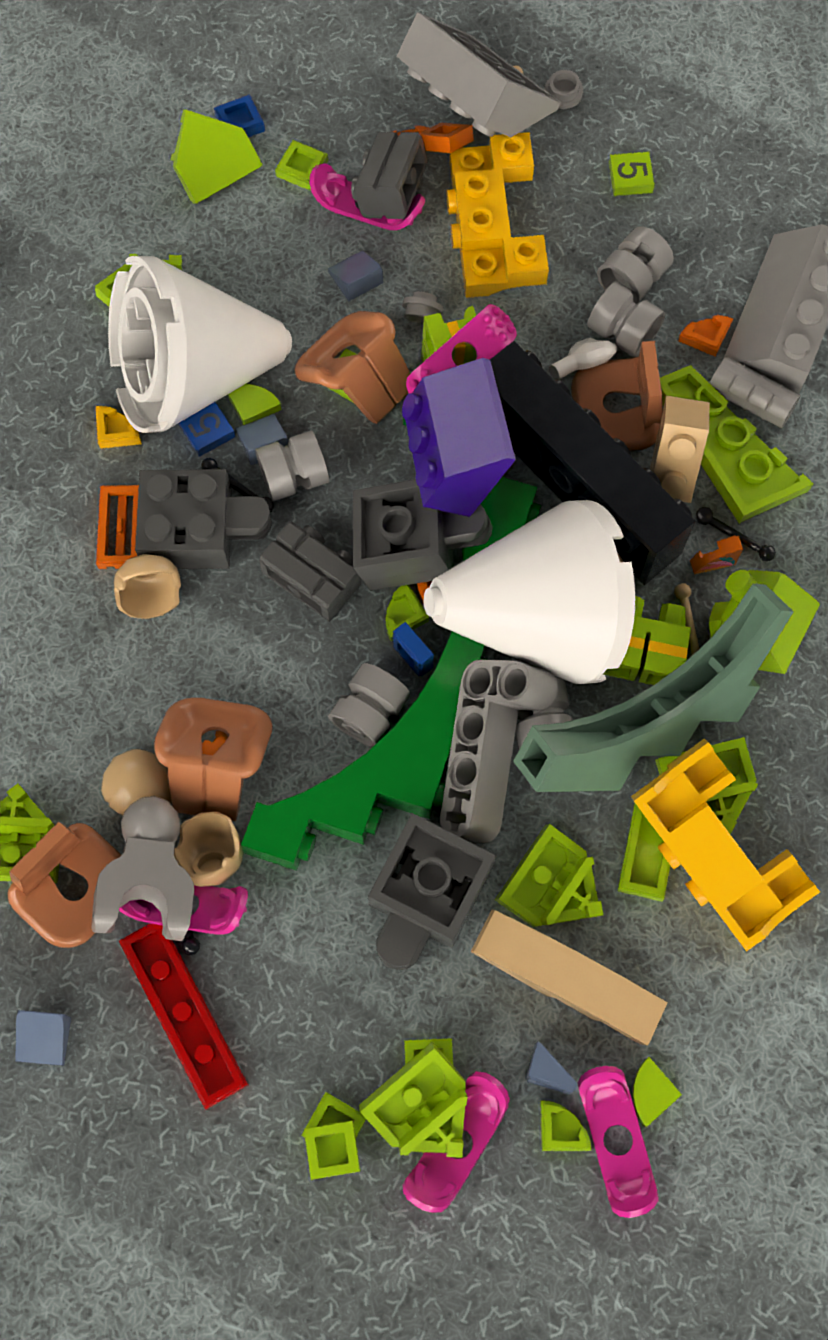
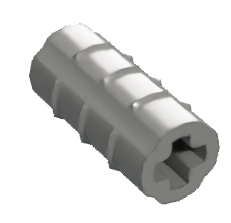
(754, 392)

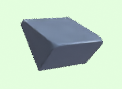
(357, 275)
(260, 433)
(41, 1037)
(548, 1073)

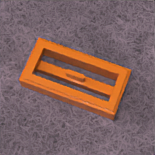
(104, 560)

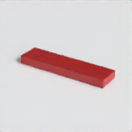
(184, 1015)

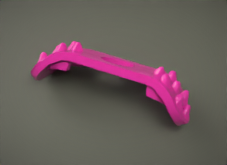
(335, 194)
(486, 332)
(217, 910)
(626, 1176)
(439, 1178)

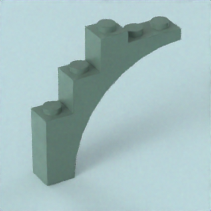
(709, 686)

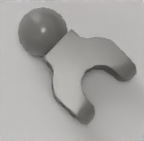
(146, 871)

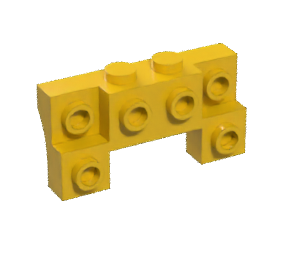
(482, 231)
(721, 873)

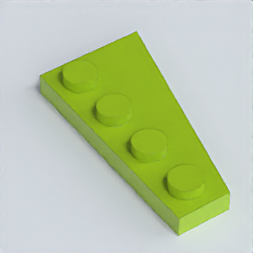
(734, 457)

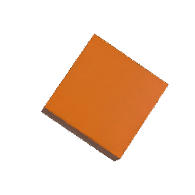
(447, 137)

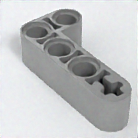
(484, 742)

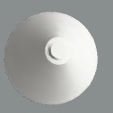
(183, 343)
(546, 594)

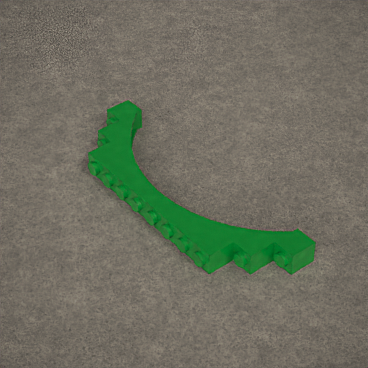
(410, 760)

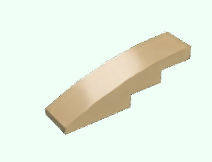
(569, 977)

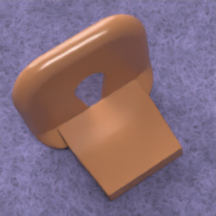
(633, 376)
(373, 377)
(206, 781)
(36, 895)

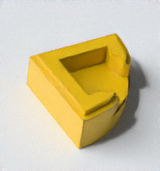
(114, 429)

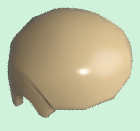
(147, 586)
(133, 777)
(209, 848)

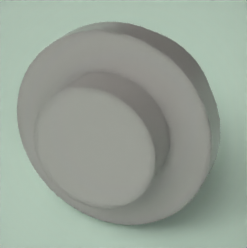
(565, 87)
(421, 305)

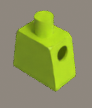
(792, 595)

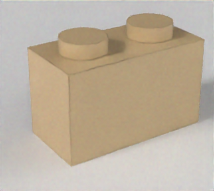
(680, 445)

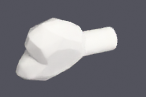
(583, 355)

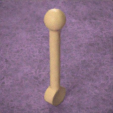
(683, 592)

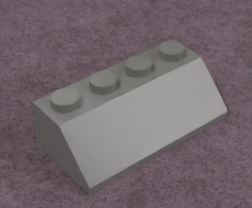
(473, 78)
(786, 309)

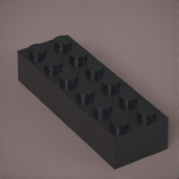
(585, 463)

